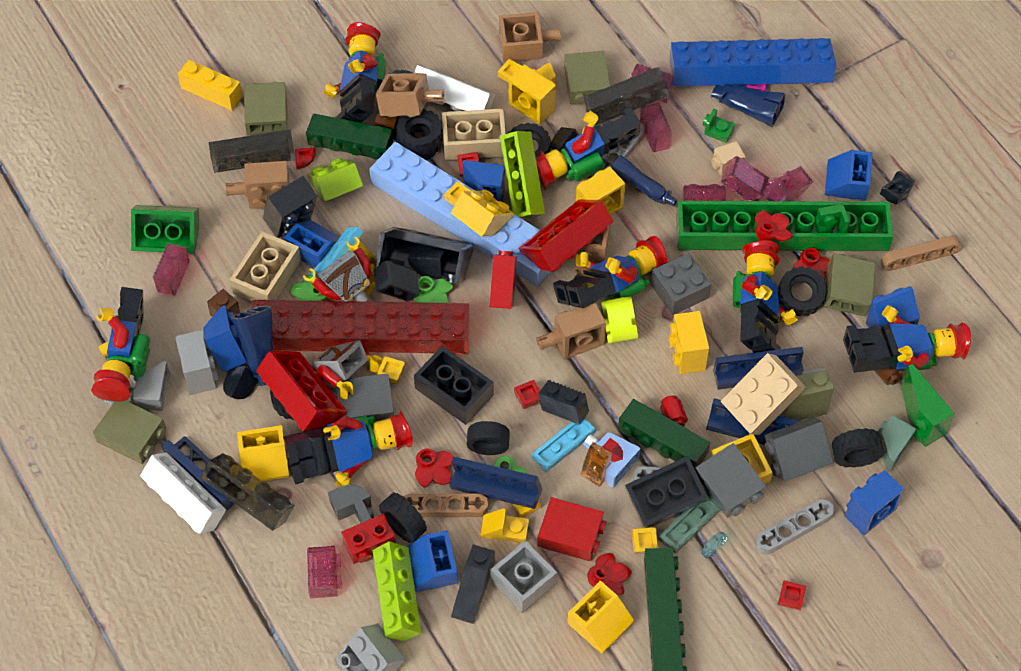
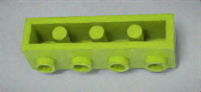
(522, 174)
(396, 591)

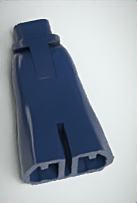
(759, 104)
(634, 177)
(256, 335)

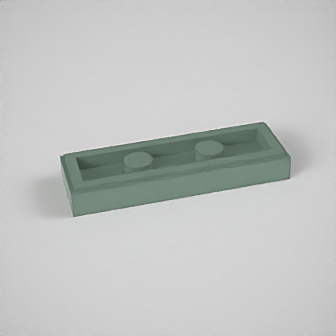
(688, 524)

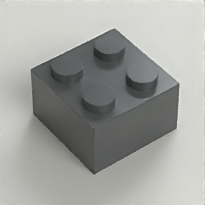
(680, 284)

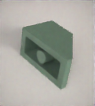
(895, 438)

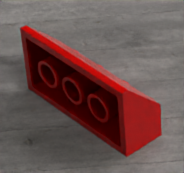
(567, 234)
(300, 390)

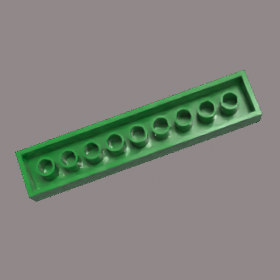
(733, 225)

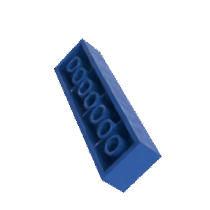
(752, 62)

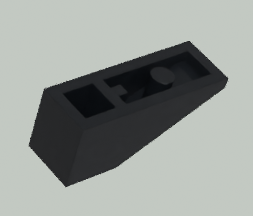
(473, 583)

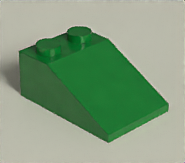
(925, 408)

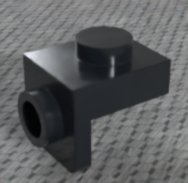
(898, 188)

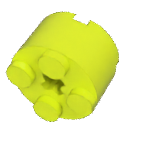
(619, 319)

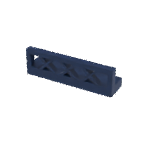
(730, 375)
(725, 423)
(187, 463)
(495, 482)

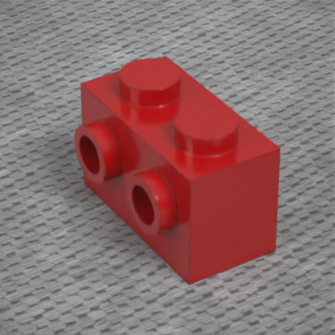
(366, 537)

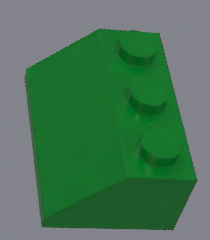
(162, 225)

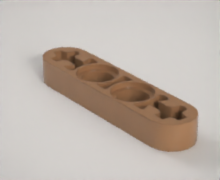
(921, 253)
(444, 500)

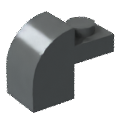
(351, 500)

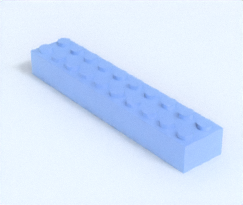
(423, 189)

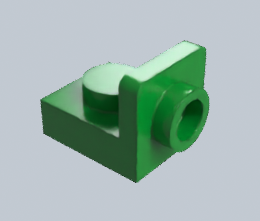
(717, 127)
(833, 214)

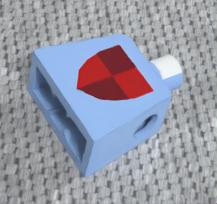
(623, 456)

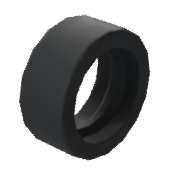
(488, 438)

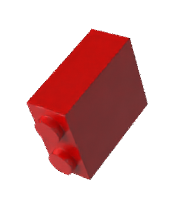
(503, 280)
(571, 529)

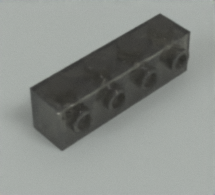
(629, 93)
(259, 148)
(247, 491)

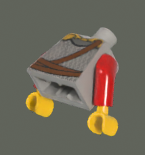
(345, 276)
(341, 362)

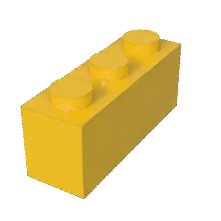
(210, 85)

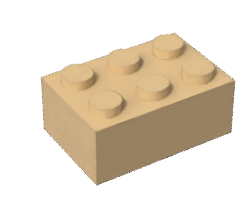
(473, 132)
(265, 268)
(763, 394)

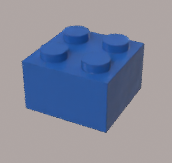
(873, 501)

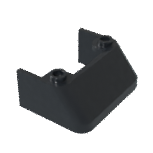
(399, 243)

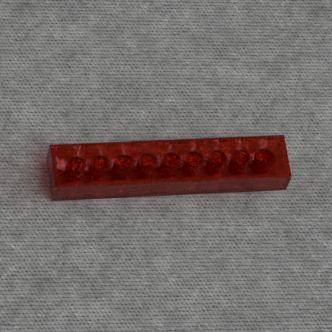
(378, 325)

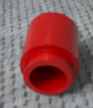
(673, 409)

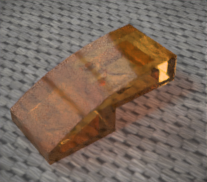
(596, 464)

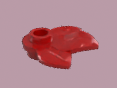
(772, 226)
(818, 263)
(435, 470)
(611, 573)

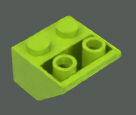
(335, 179)

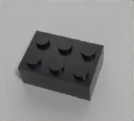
(289, 206)
(454, 385)
(666, 492)

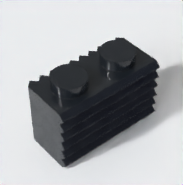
(396, 281)
(563, 402)

